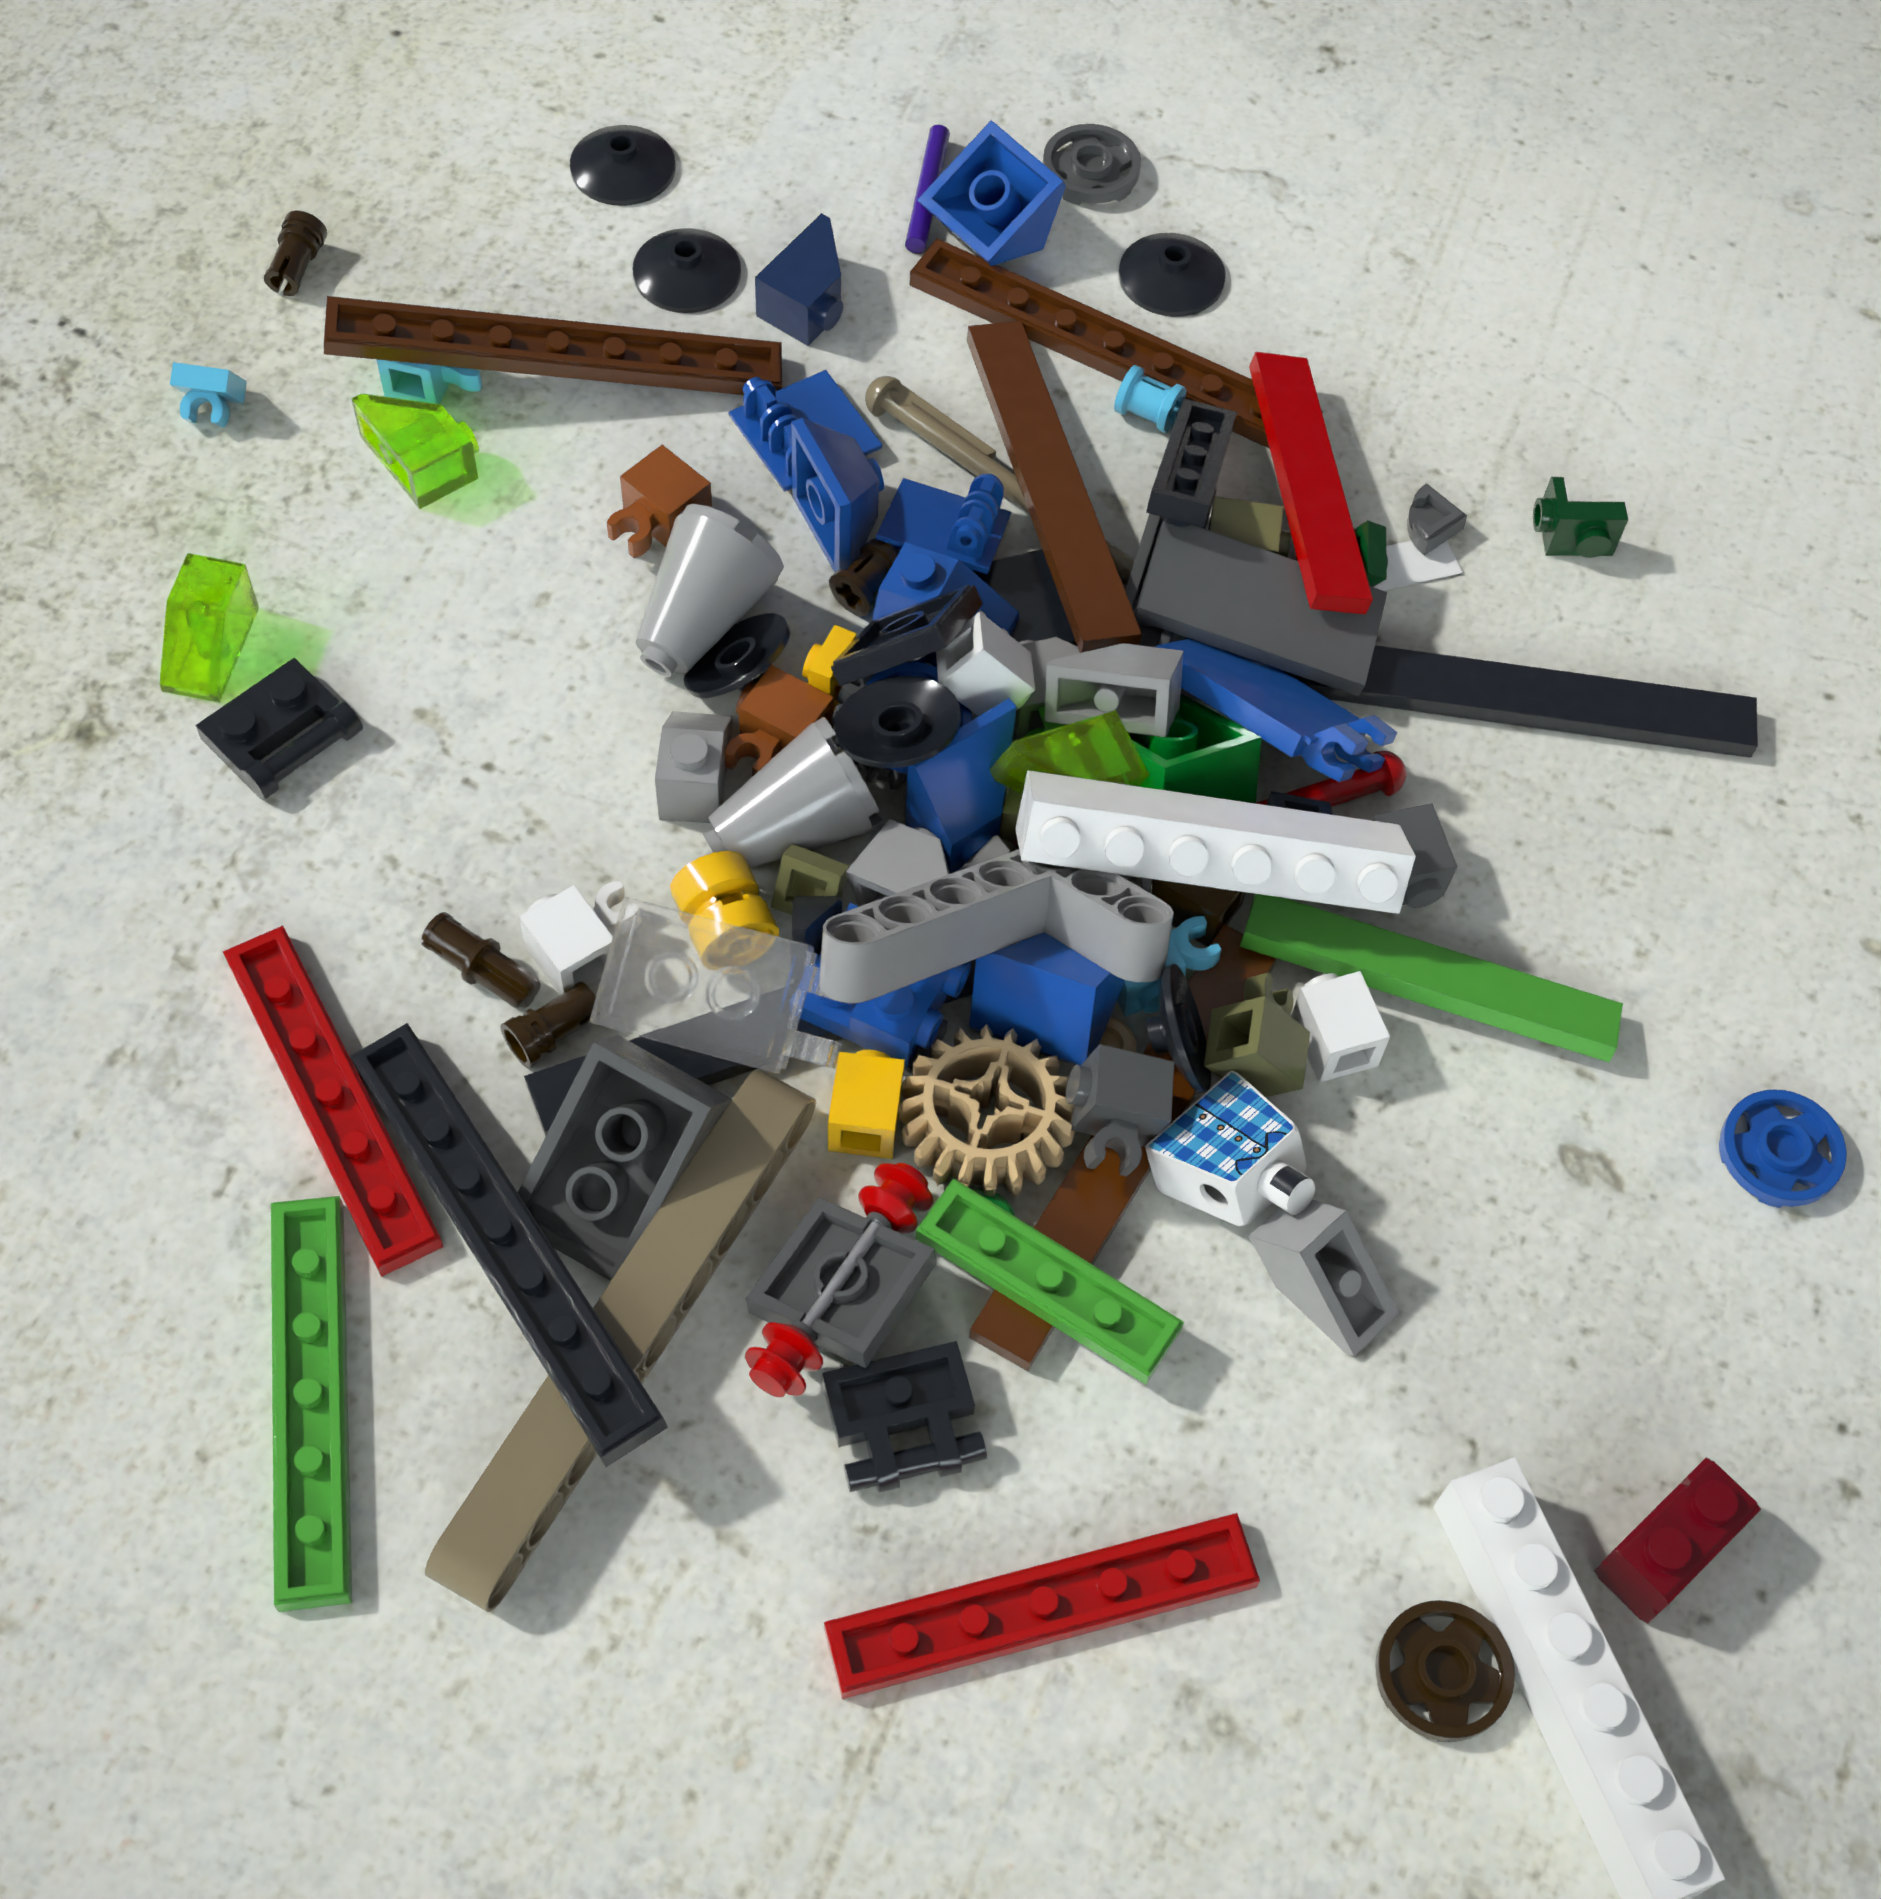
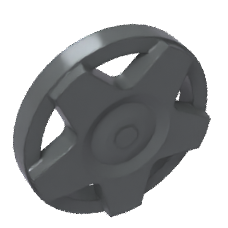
(1090, 167)

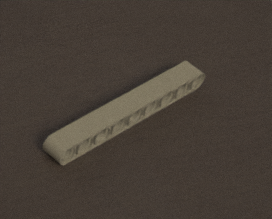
(641, 1311)

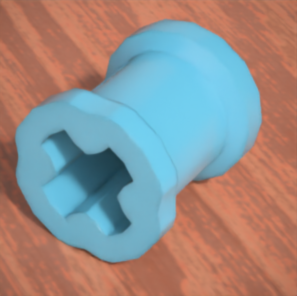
(1149, 399)

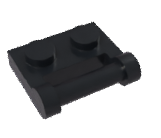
(269, 717)

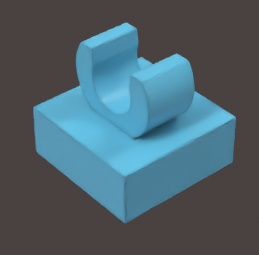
(207, 385)

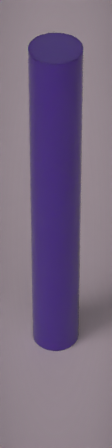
(931, 169)

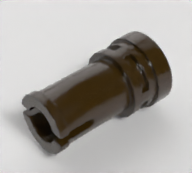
(298, 244)
(540, 1030)

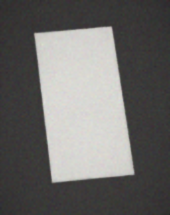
(1410, 566)

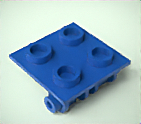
(768, 416)
(947, 522)

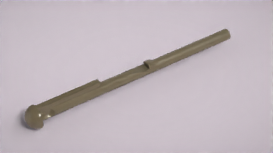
(890, 396)

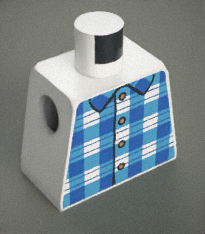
(1232, 1155)

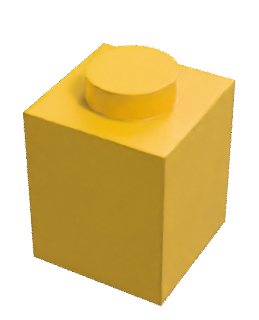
(865, 1104)

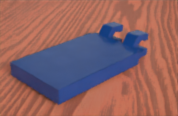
(1282, 710)

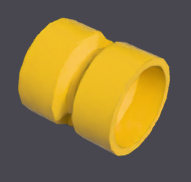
(723, 890)

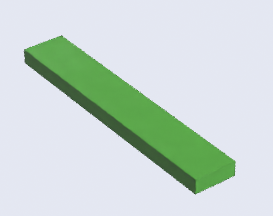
(1434, 976)
(310, 1406)

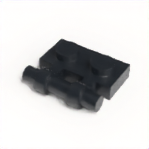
(900, 1396)

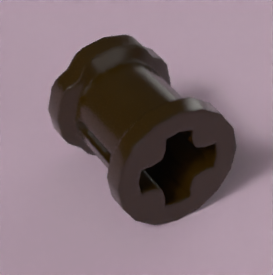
(860, 582)

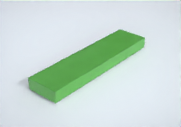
(1049, 1281)

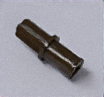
(480, 960)

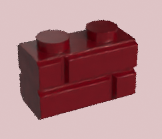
(1677, 1540)

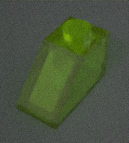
(418, 445)
(206, 626)
(1084, 749)

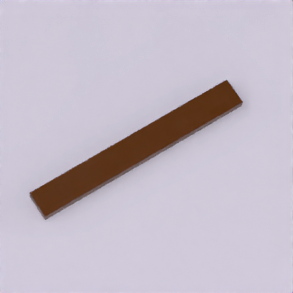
(1083, 332)
(547, 346)
(1052, 488)
(1094, 1200)

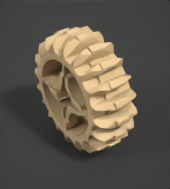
(942, 1091)

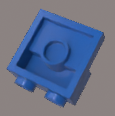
(894, 1021)

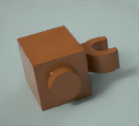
(654, 496)
(774, 715)

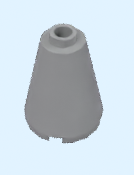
(702, 588)
(799, 798)

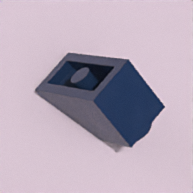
(802, 285)

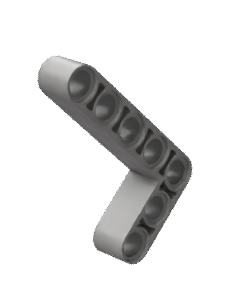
(986, 910)

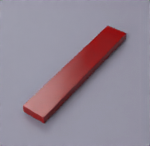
(1310, 484)
(333, 1101)
(1039, 1605)

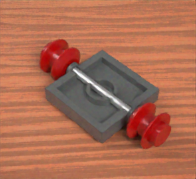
(841, 1281)

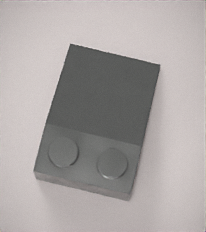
(616, 1152)

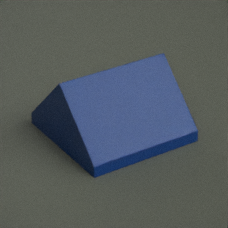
(996, 197)
(1044, 996)

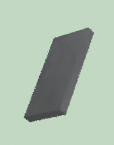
(1254, 608)

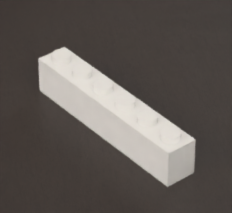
(1213, 842)
(1576, 1688)

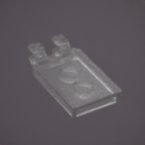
(710, 988)

